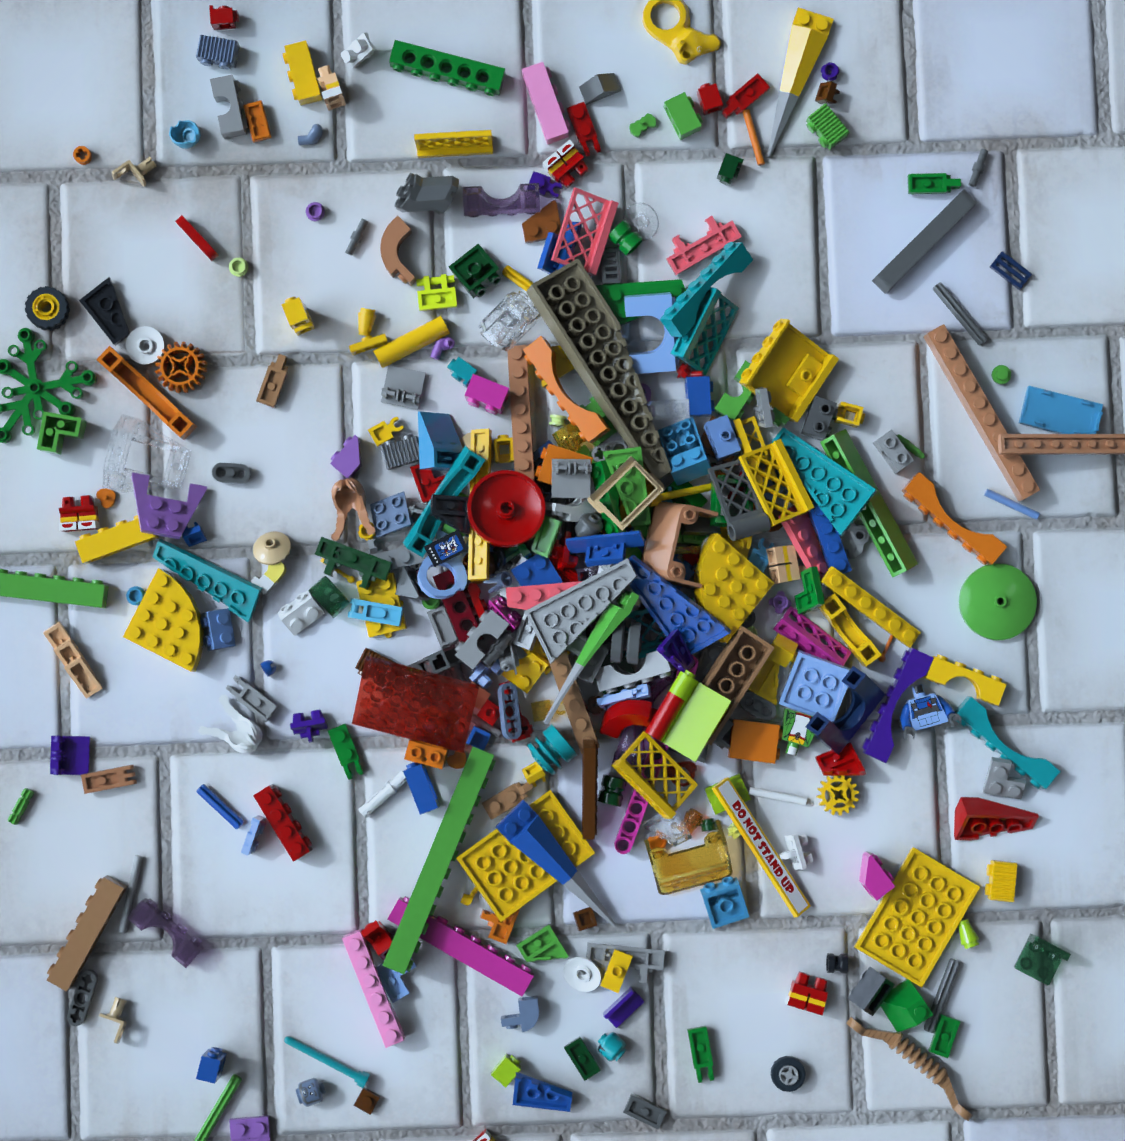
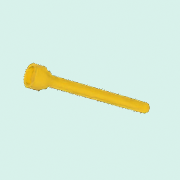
(679, 493)

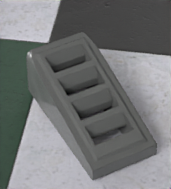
(611, 280)

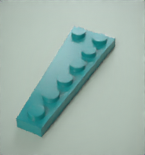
(223, 585)

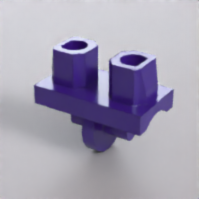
(308, 728)

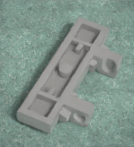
(399, 557)
(643, 958)

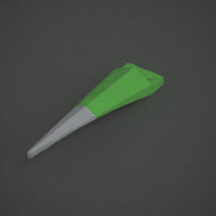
(607, 623)

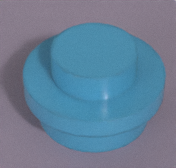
(135, 595)

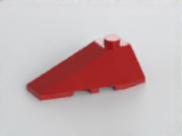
(982, 817)

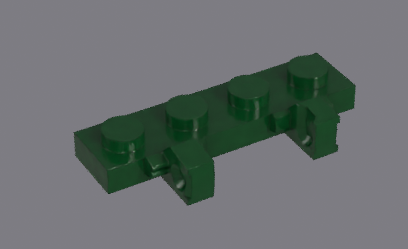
(339, 554)

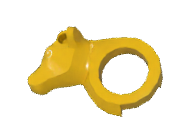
(682, 39)

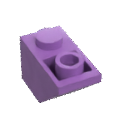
(349, 458)

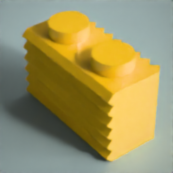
(1001, 880)

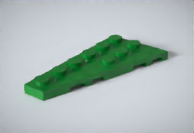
(615, 293)

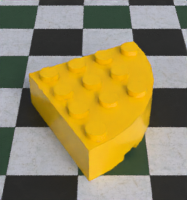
(728, 583)
(168, 622)

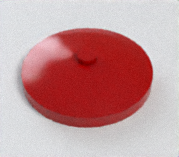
(506, 508)

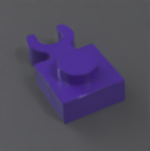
(544, 184)

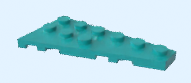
(829, 484)

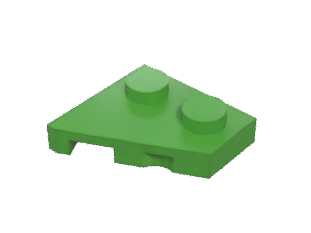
(542, 946)

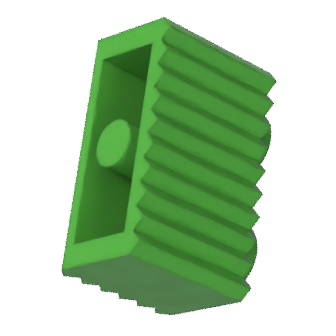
(827, 127)

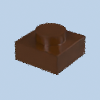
(584, 919)
(366, 1100)

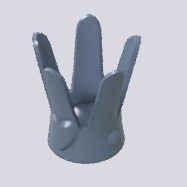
(502, 579)

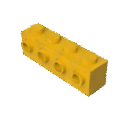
(112, 540)

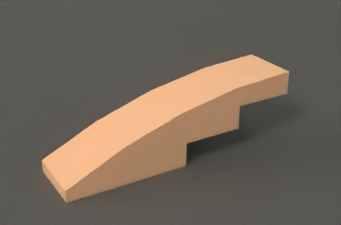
(72, 659)

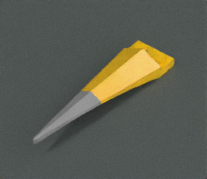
(805, 43)

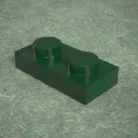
(582, 1058)

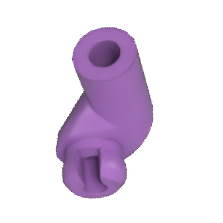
(442, 345)

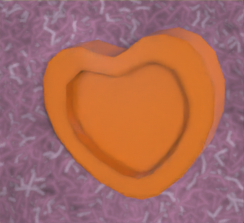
(106, 497)
(457, 760)
(657, 842)

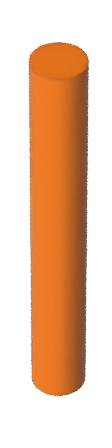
(753, 137)

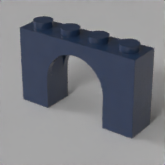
(865, 698)

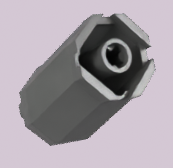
(426, 193)

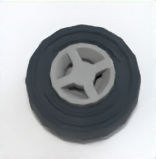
(789, 1080)

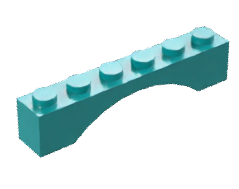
(682, 314)
(458, 476)
(1037, 769)

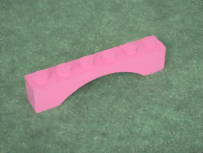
(372, 987)

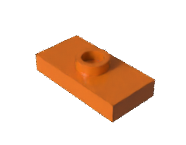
(257, 121)

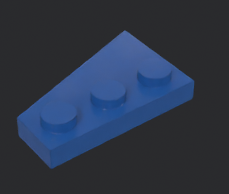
(539, 1094)

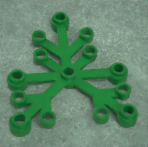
(22, 407)

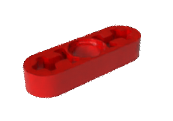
(197, 238)

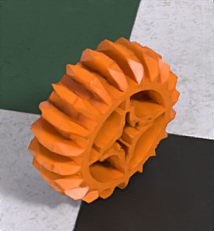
(175, 373)

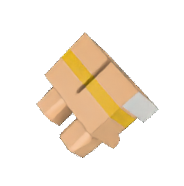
(331, 88)
(787, 572)

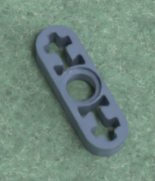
(516, 714)

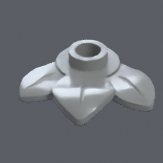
(852, 543)

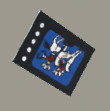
(446, 548)

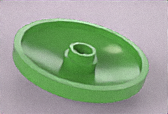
(980, 606)

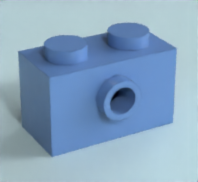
(722, 437)

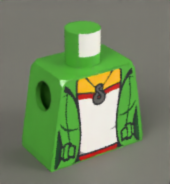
(795, 731)

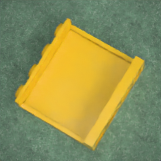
(778, 361)

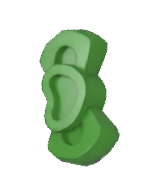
(642, 125)

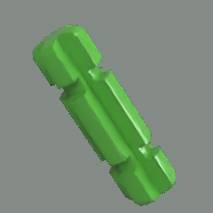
(20, 806)

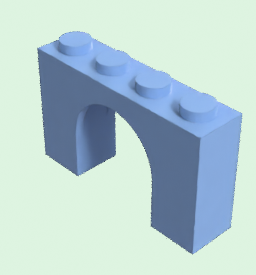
(660, 358)

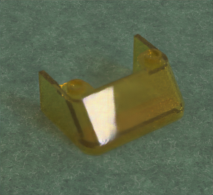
(691, 866)

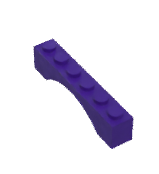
(880, 742)

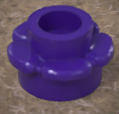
(832, 67)

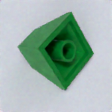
(905, 1006)

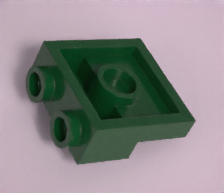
(476, 271)

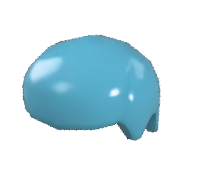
(185, 134)

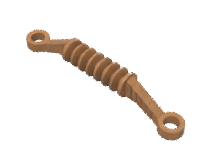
(940, 1076)

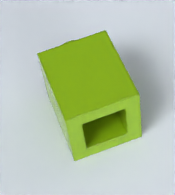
(506, 1069)

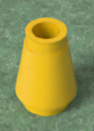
(366, 320)

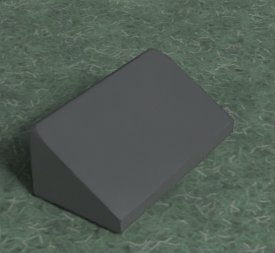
(700, 528)

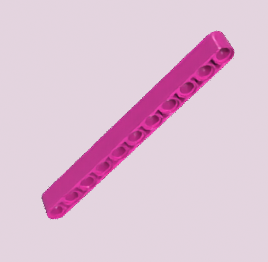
(637, 798)

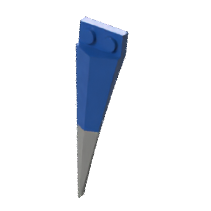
(532, 837)

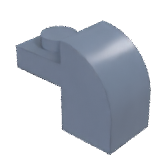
(528, 1014)

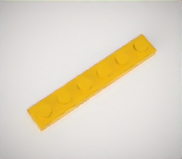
(870, 607)

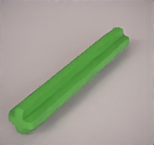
(219, 1108)

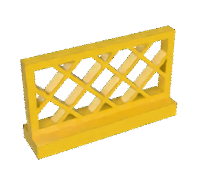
(454, 144)
(781, 461)
(647, 789)

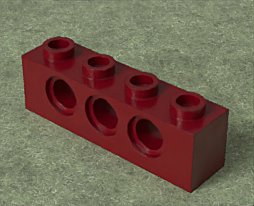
(442, 582)

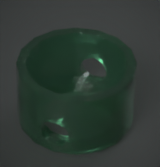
(329, 596)

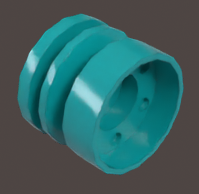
(552, 750)

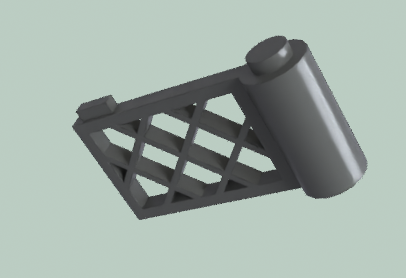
(743, 524)

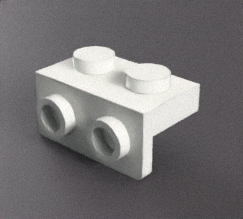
(300, 613)

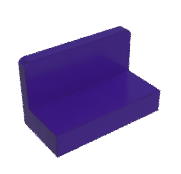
(623, 1007)

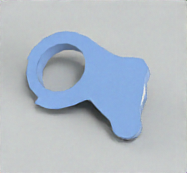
(455, 565)

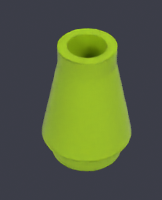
(967, 934)

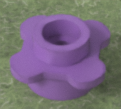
(779, 597)

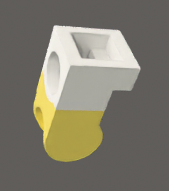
(270, 577)

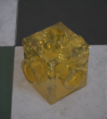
(569, 438)

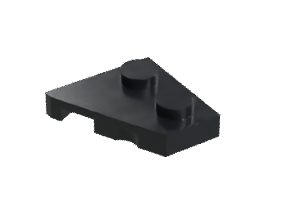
(451, 511)

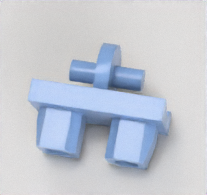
(481, 674)

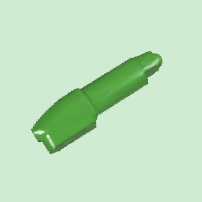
(910, 447)

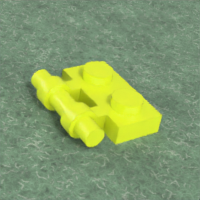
(436, 298)

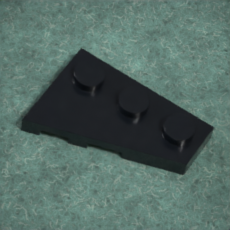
(106, 311)

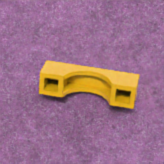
(849, 632)
(987, 689)

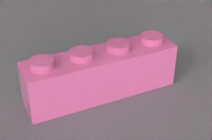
(544, 101)

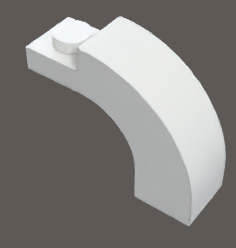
(574, 510)

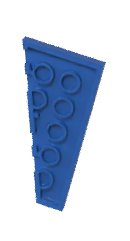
(674, 609)

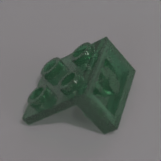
(1040, 959)

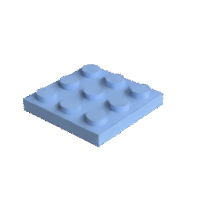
(814, 686)

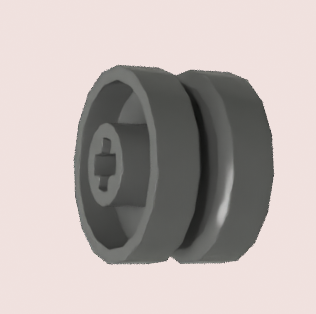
(626, 642)

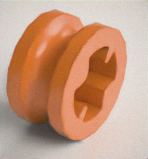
(88, 158)

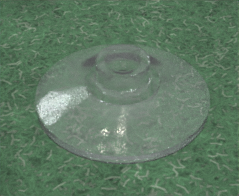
(634, 215)

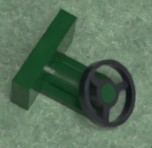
(506, 554)

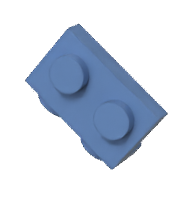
(217, 629)

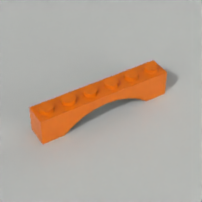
(544, 359)
(147, 393)
(923, 493)

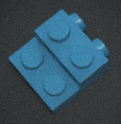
(724, 902)

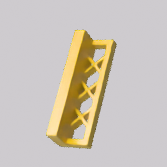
(740, 432)

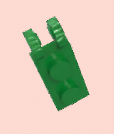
(345, 749)
(701, 1051)

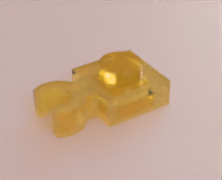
(541, 708)

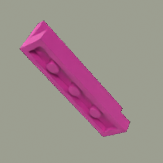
(808, 641)

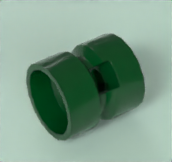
(612, 790)

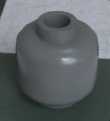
(589, 525)

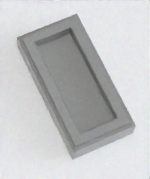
(442, 626)

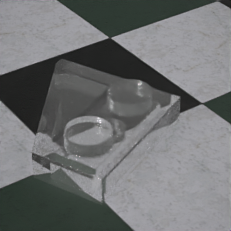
(672, 829)

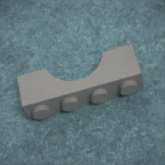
(612, 676)

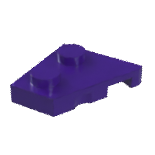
(676, 651)

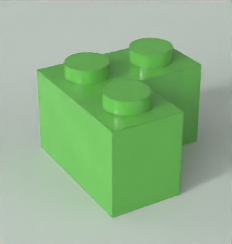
(55, 428)

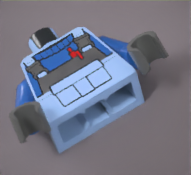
(925, 711)

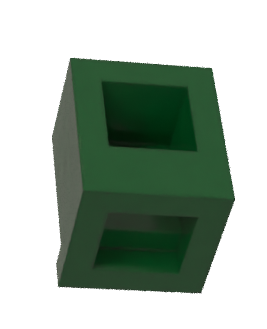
(729, 169)

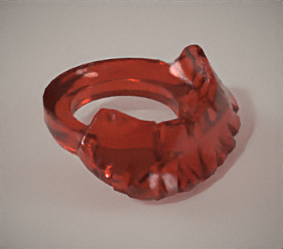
(690, 766)

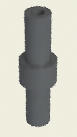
(978, 167)
(356, 237)

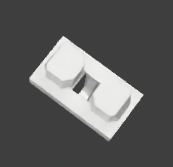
(360, 45)
(799, 859)

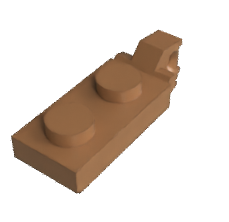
(273, 382)
(506, 799)

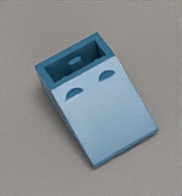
(437, 441)
(684, 451)

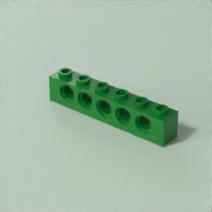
(403, 50)

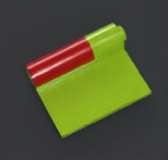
(688, 716)

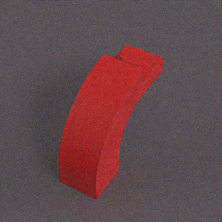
(626, 714)

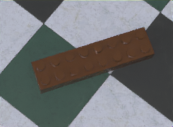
(589, 789)

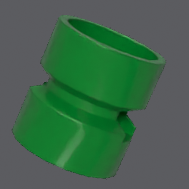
(628, 240)

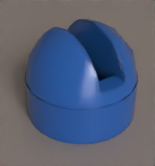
(268, 670)

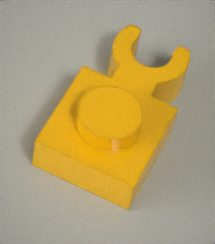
(383, 432)

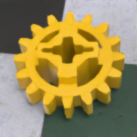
(831, 801)

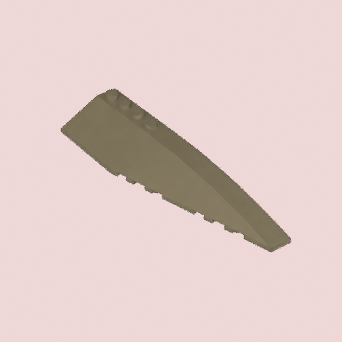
(600, 356)

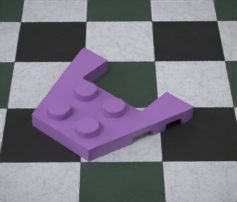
(164, 515)

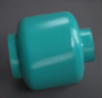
(611, 1046)

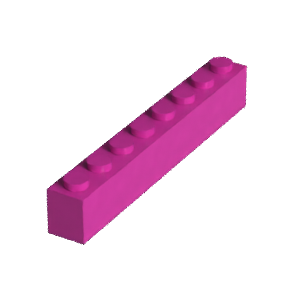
(470, 951)

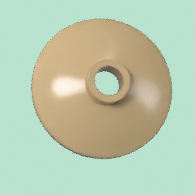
(276, 552)

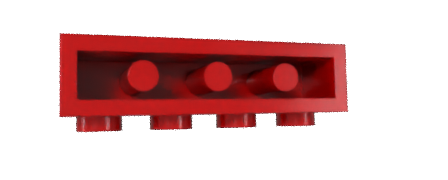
(282, 822)

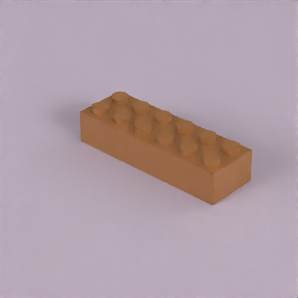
(736, 669)

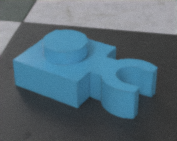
(759, 557)

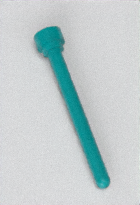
(359, 1077)

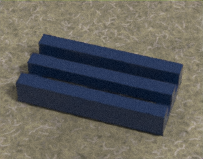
(1017, 266)

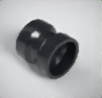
(836, 963)

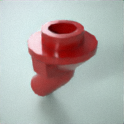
(685, 371)

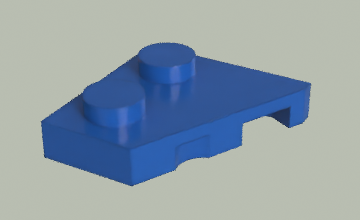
(536, 571)

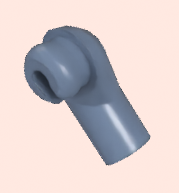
(313, 136)

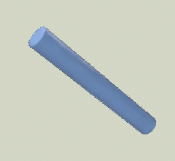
(1012, 504)

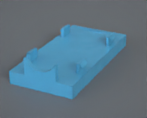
(1060, 412)

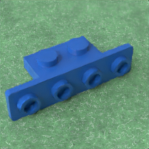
(545, 263)
(605, 548)

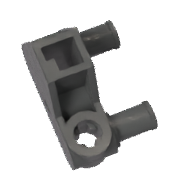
(452, 662)

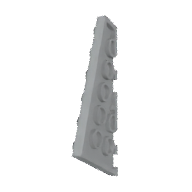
(569, 613)

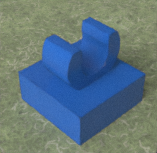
(194, 535)

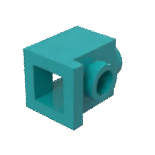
(461, 371)

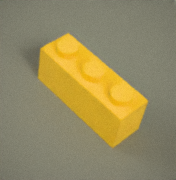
(302, 73)

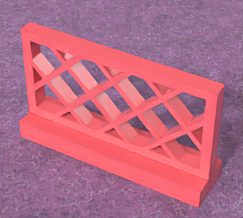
(600, 236)

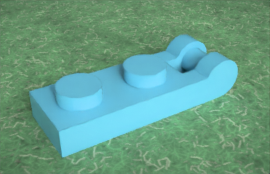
(376, 612)

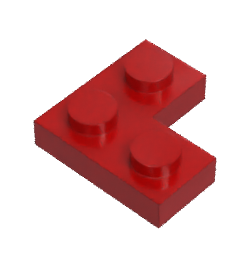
(425, 482)

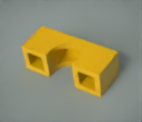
(297, 315)

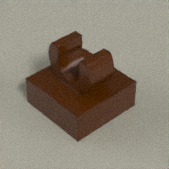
(826, 93)

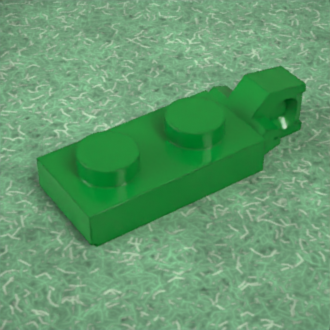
(931, 183)

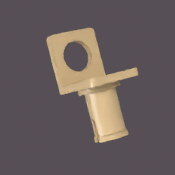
(138, 171)
(115, 1015)

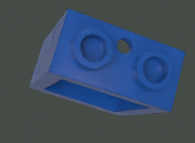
(421, 787)

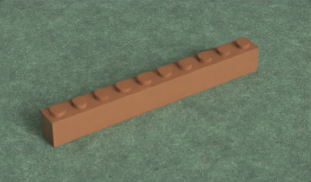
(979, 410)

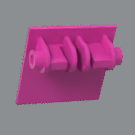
(499, 604)

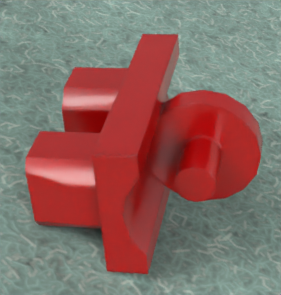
(562, 553)

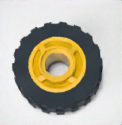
(47, 296)

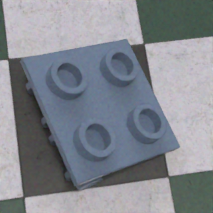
(391, 514)

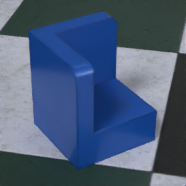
(478, 738)

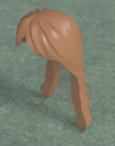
(345, 496)

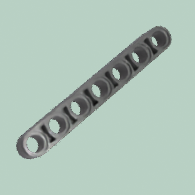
(925, 241)

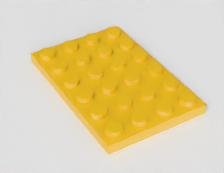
(510, 877)
(917, 917)

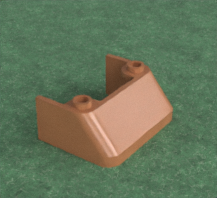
(663, 538)

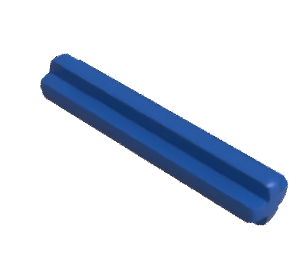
(223, 809)

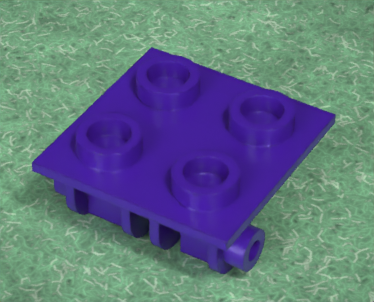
(69, 755)

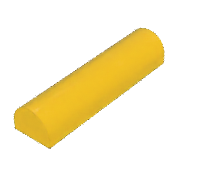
(411, 341)

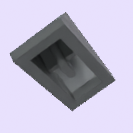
(599, 87)
(408, 584)

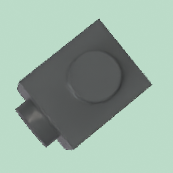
(718, 741)

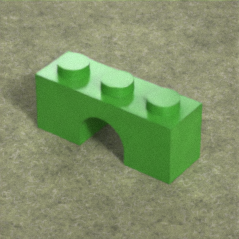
(731, 405)

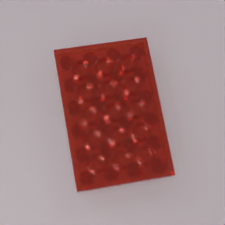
(415, 704)

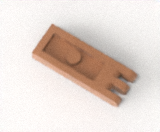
(107, 779)

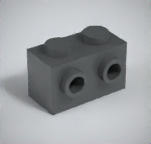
(819, 418)

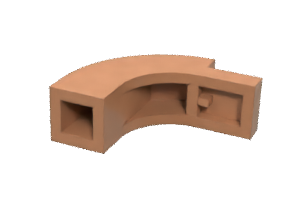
(392, 238)

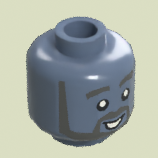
(310, 1092)

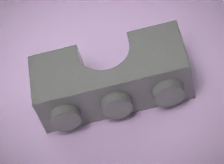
(232, 123)
(469, 651)

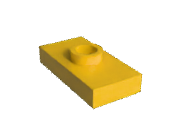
(368, 343)
(804, 375)
(616, 971)

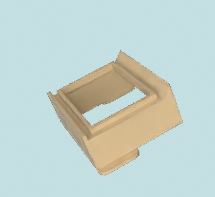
(594, 498)

